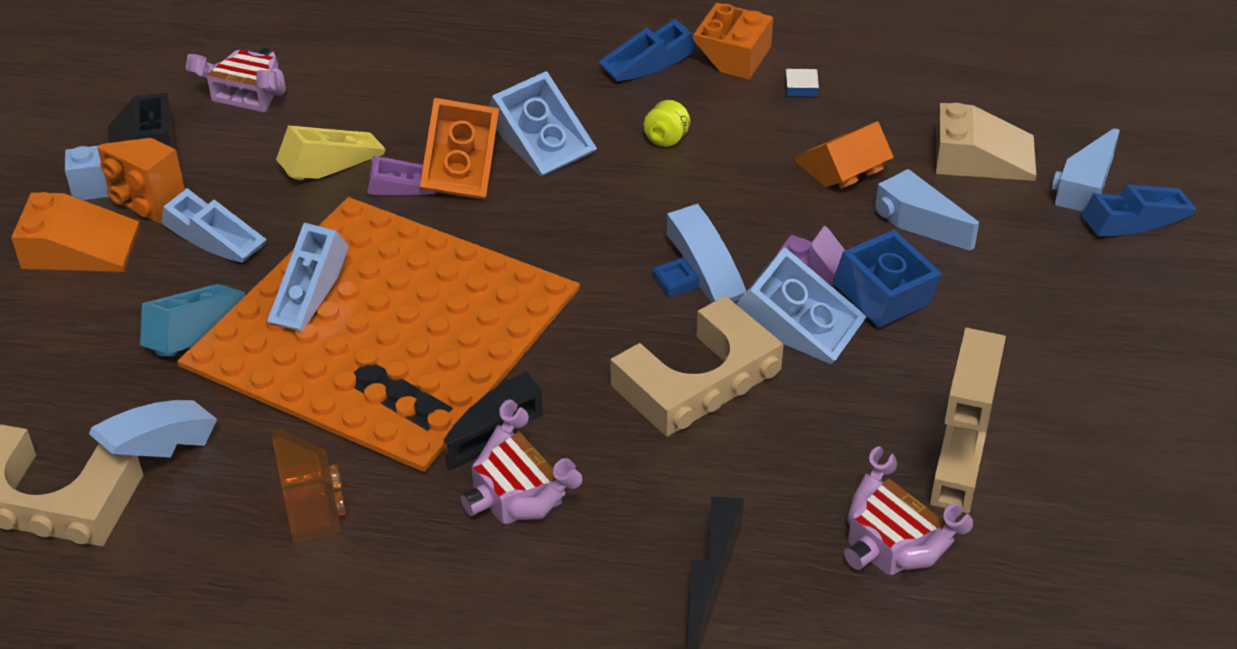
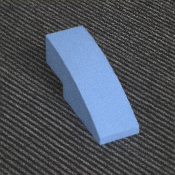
(211, 227)
(705, 253)
(155, 428)

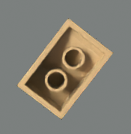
(981, 145)

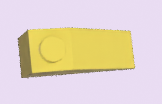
(321, 152)

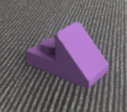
(820, 255)

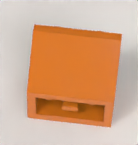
(735, 39)
(141, 175)

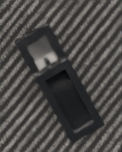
(478, 423)

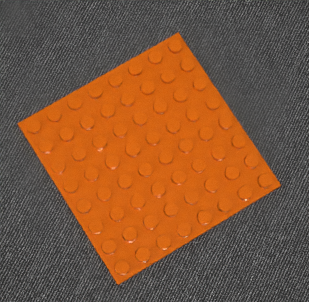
(403, 300)

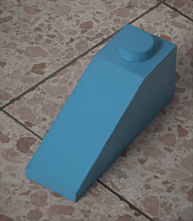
(184, 318)

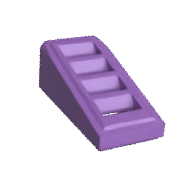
(394, 177)

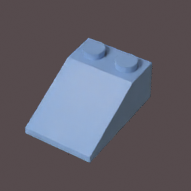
(541, 125)
(801, 308)

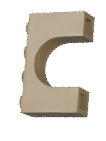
(676, 398)
(967, 418)
(77, 512)

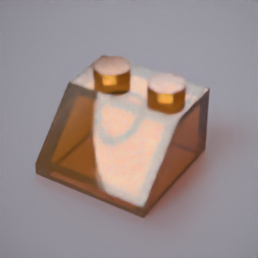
(308, 487)

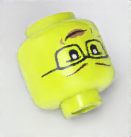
(666, 123)

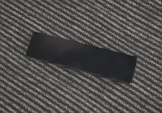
(708, 575)

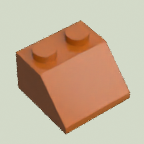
(847, 156)

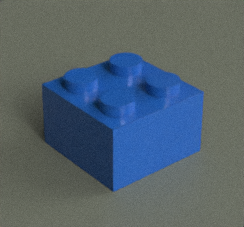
(886, 278)

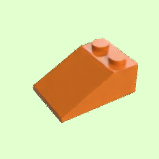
(459, 148)
(72, 235)

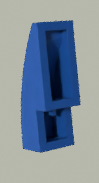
(649, 52)
(1136, 210)

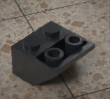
(144, 118)

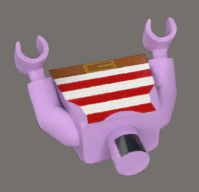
(242, 78)
(513, 475)
(894, 526)

